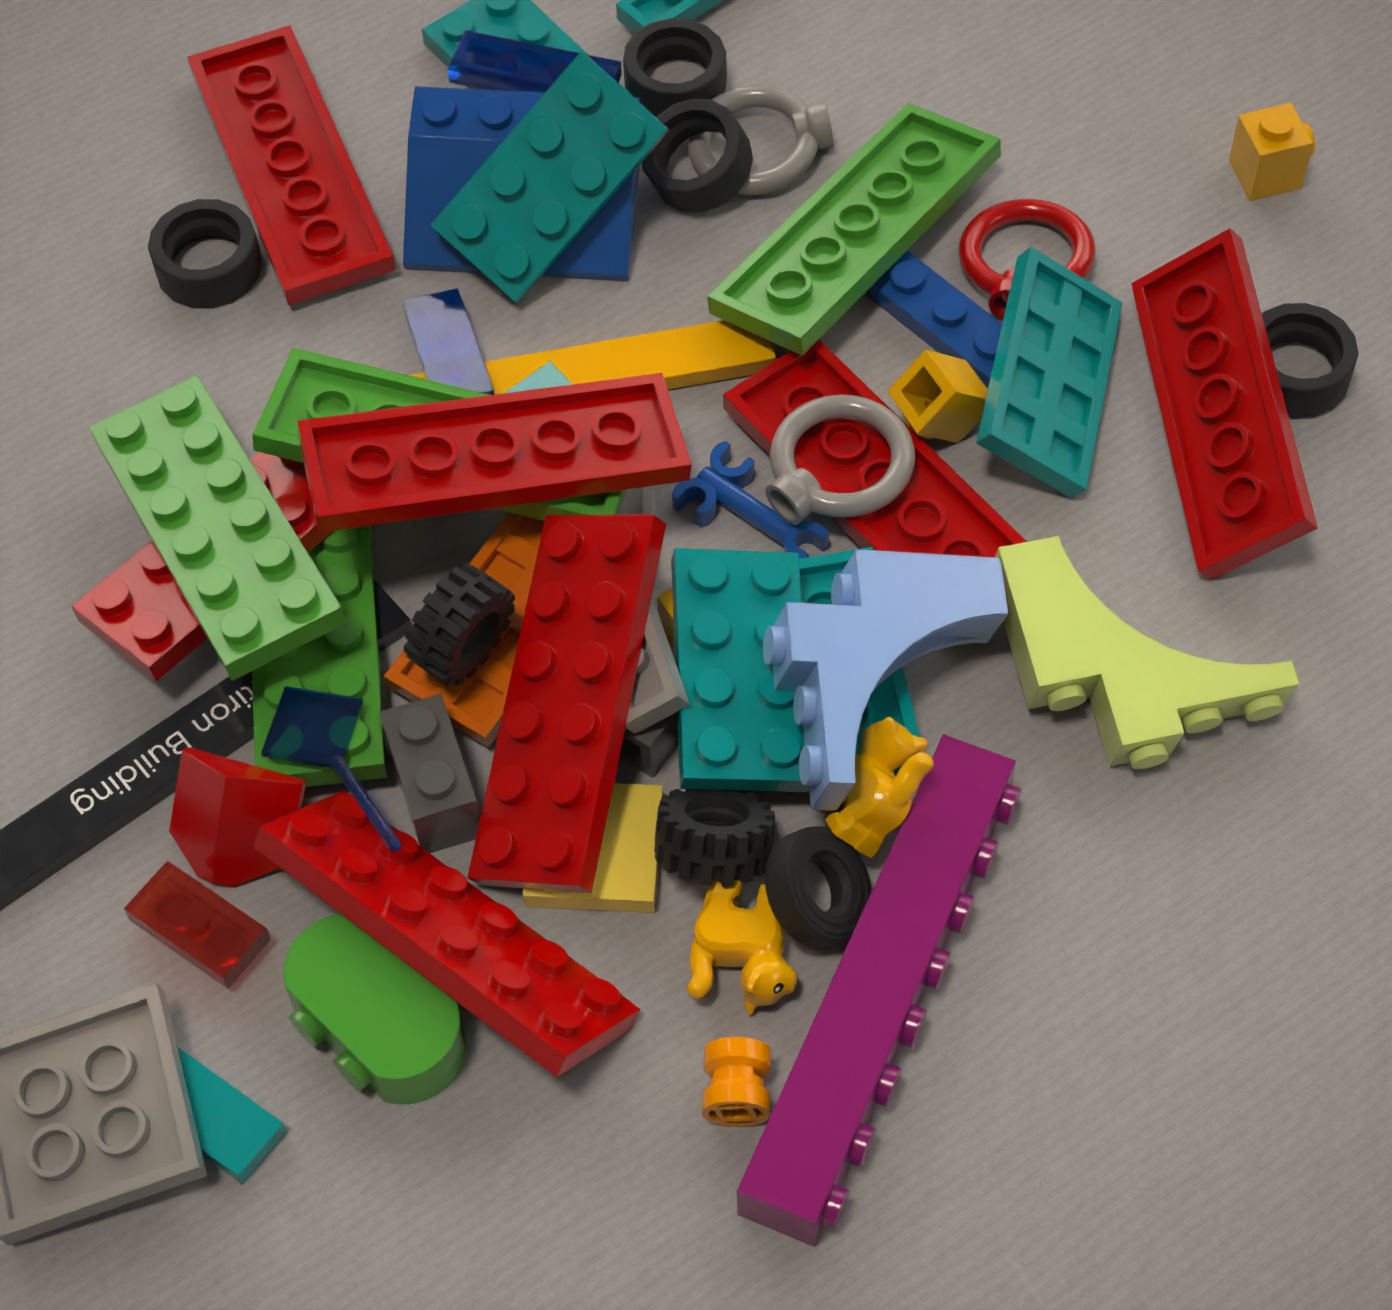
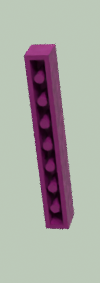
(877, 993)

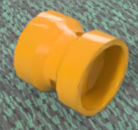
(736, 1082)

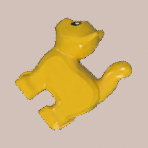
(878, 797)
(740, 938)

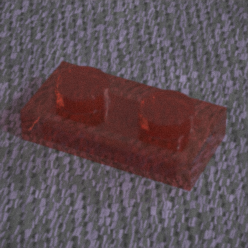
(197, 924)

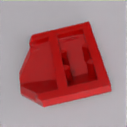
(221, 810)

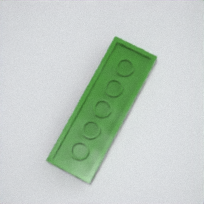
(854, 228)
(329, 386)
(217, 528)
(334, 663)

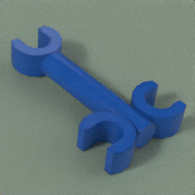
(726, 485)

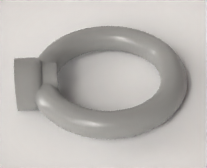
(810, 127)
(798, 493)

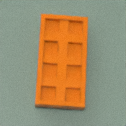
(480, 700)

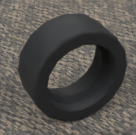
(674, 40)
(721, 181)
(195, 222)
(1327, 334)

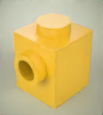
(1271, 151)
(940, 396)

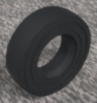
(789, 891)

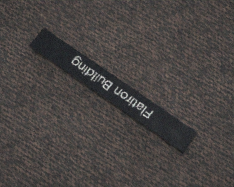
(139, 775)

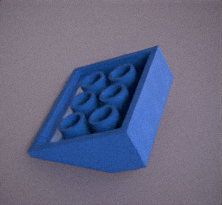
(450, 140)

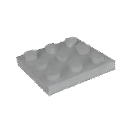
(92, 1114)

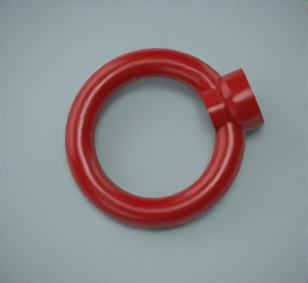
(1018, 211)

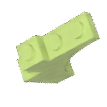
(1138, 688)

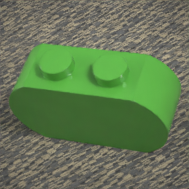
(373, 1013)

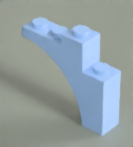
(880, 619)

